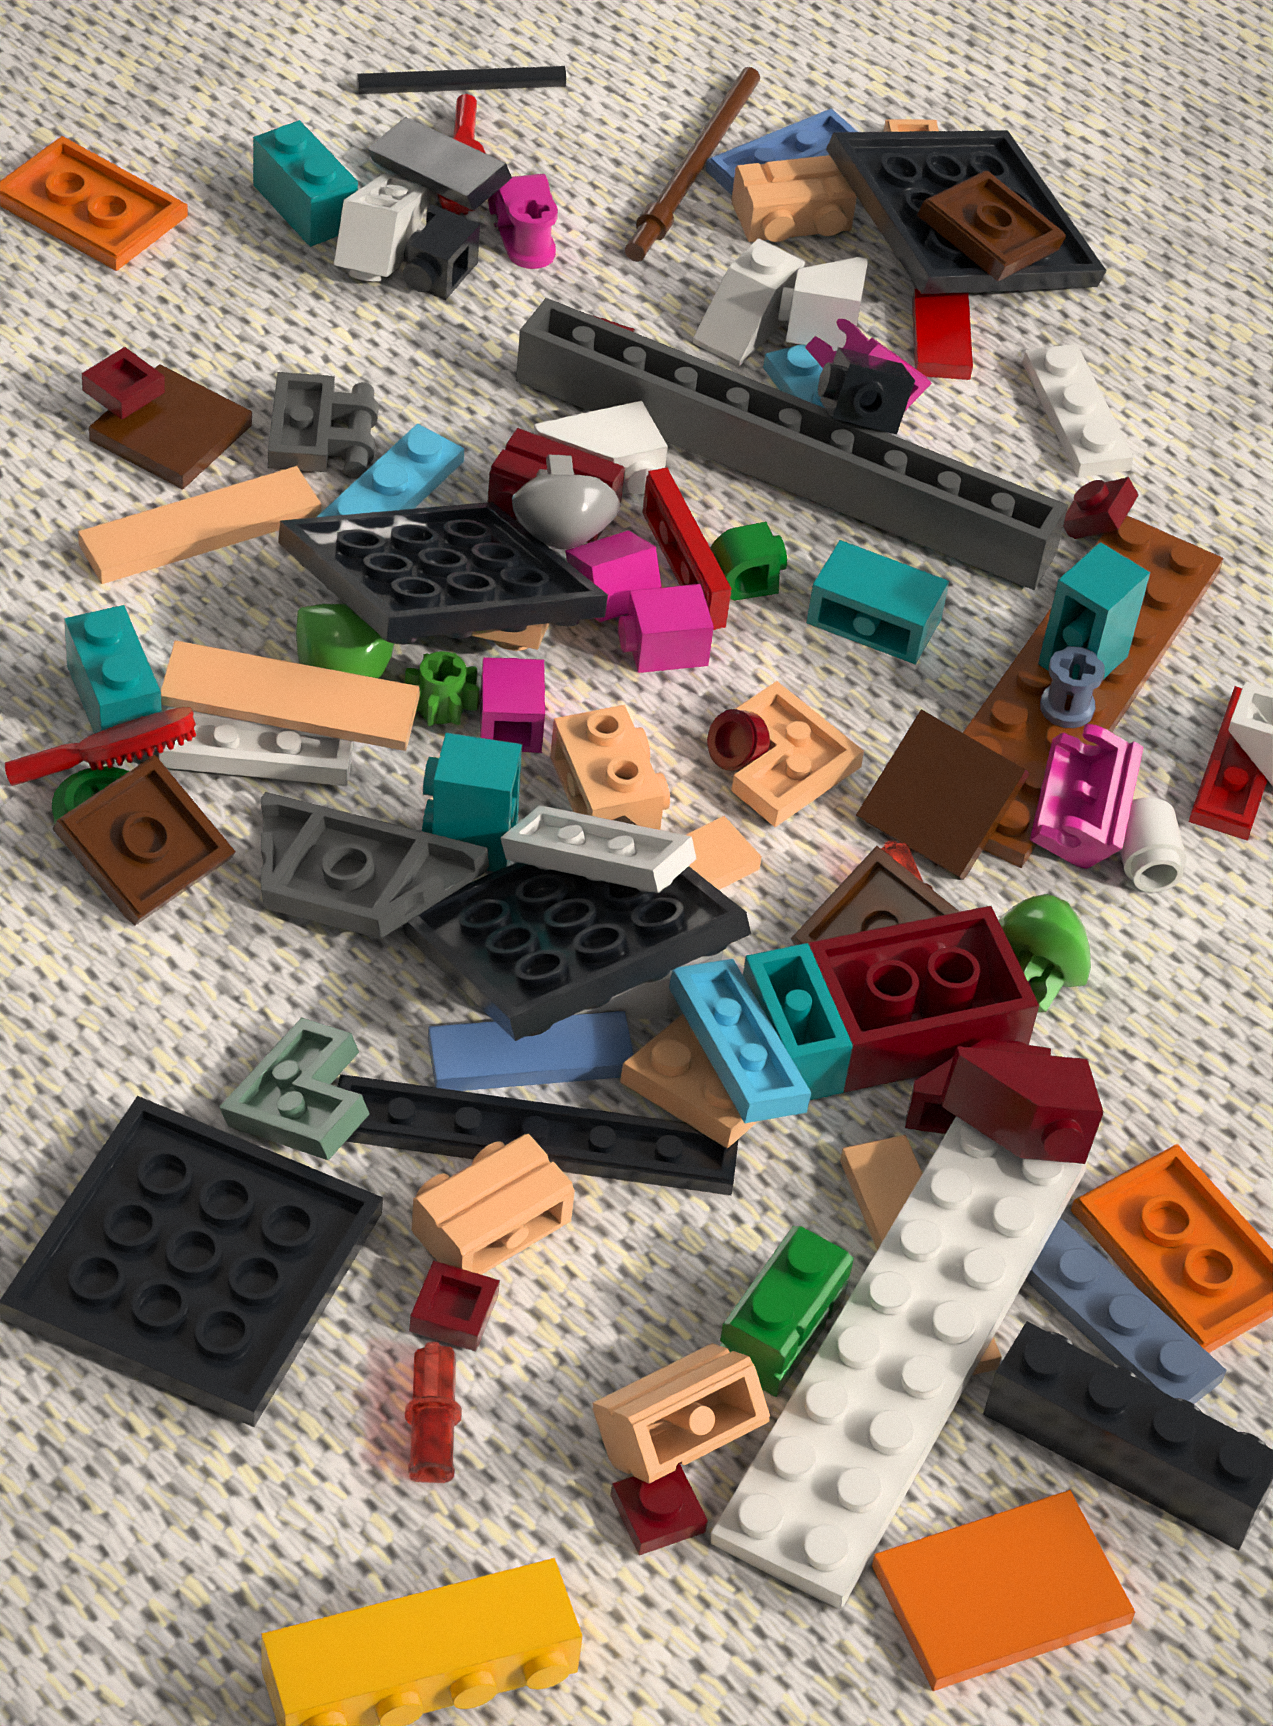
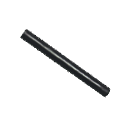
(461, 79)

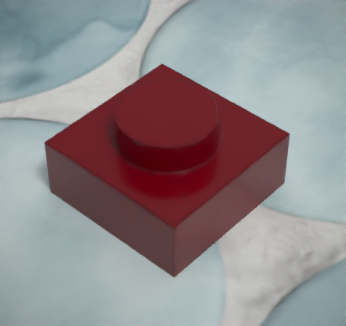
(123, 383)
(1099, 507)
(454, 1305)
(659, 1510)

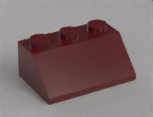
(923, 991)

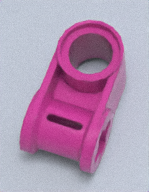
(526, 220)

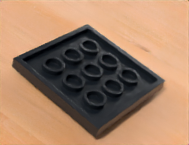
(902, 169)
(441, 571)
(556, 943)
(192, 1260)

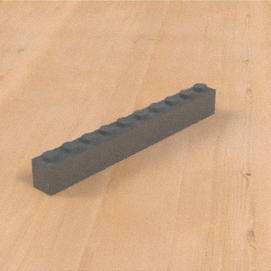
(794, 444)

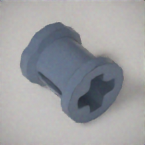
(1089, 678)

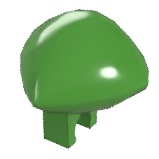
(340, 641)
(1048, 945)

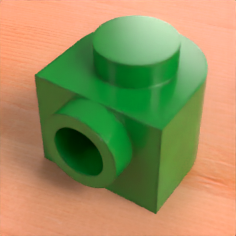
(751, 560)

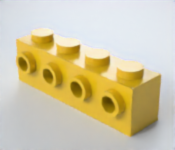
(424, 1651)

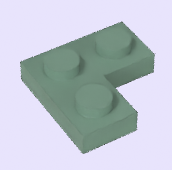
(292, 1096)

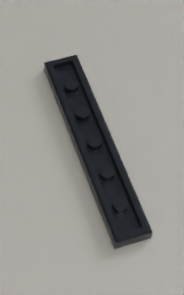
(572, 1137)

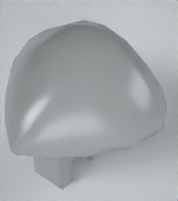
(563, 506)

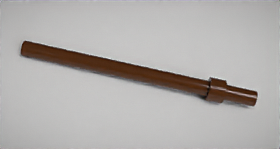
(658, 215)

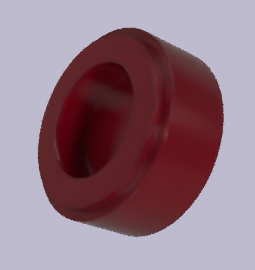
(737, 739)

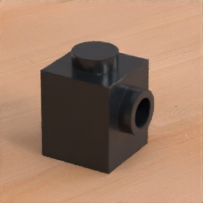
(865, 390)

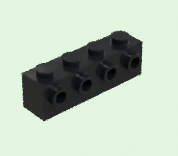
(1132, 1434)

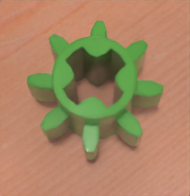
(444, 687)

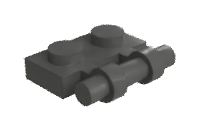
(302, 424)

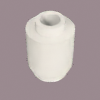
(1153, 846)

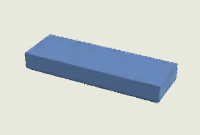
(795, 141)
(570, 1051)

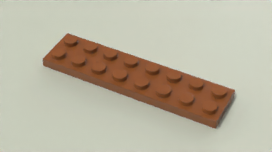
(1012, 716)

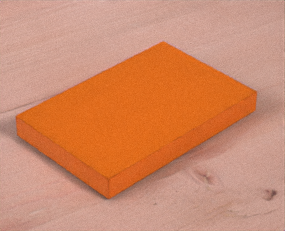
(90, 203)
(1183, 1246)
(1002, 1589)

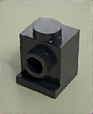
(441, 253)

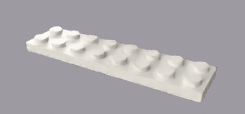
(894, 1365)

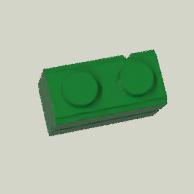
(788, 1306)

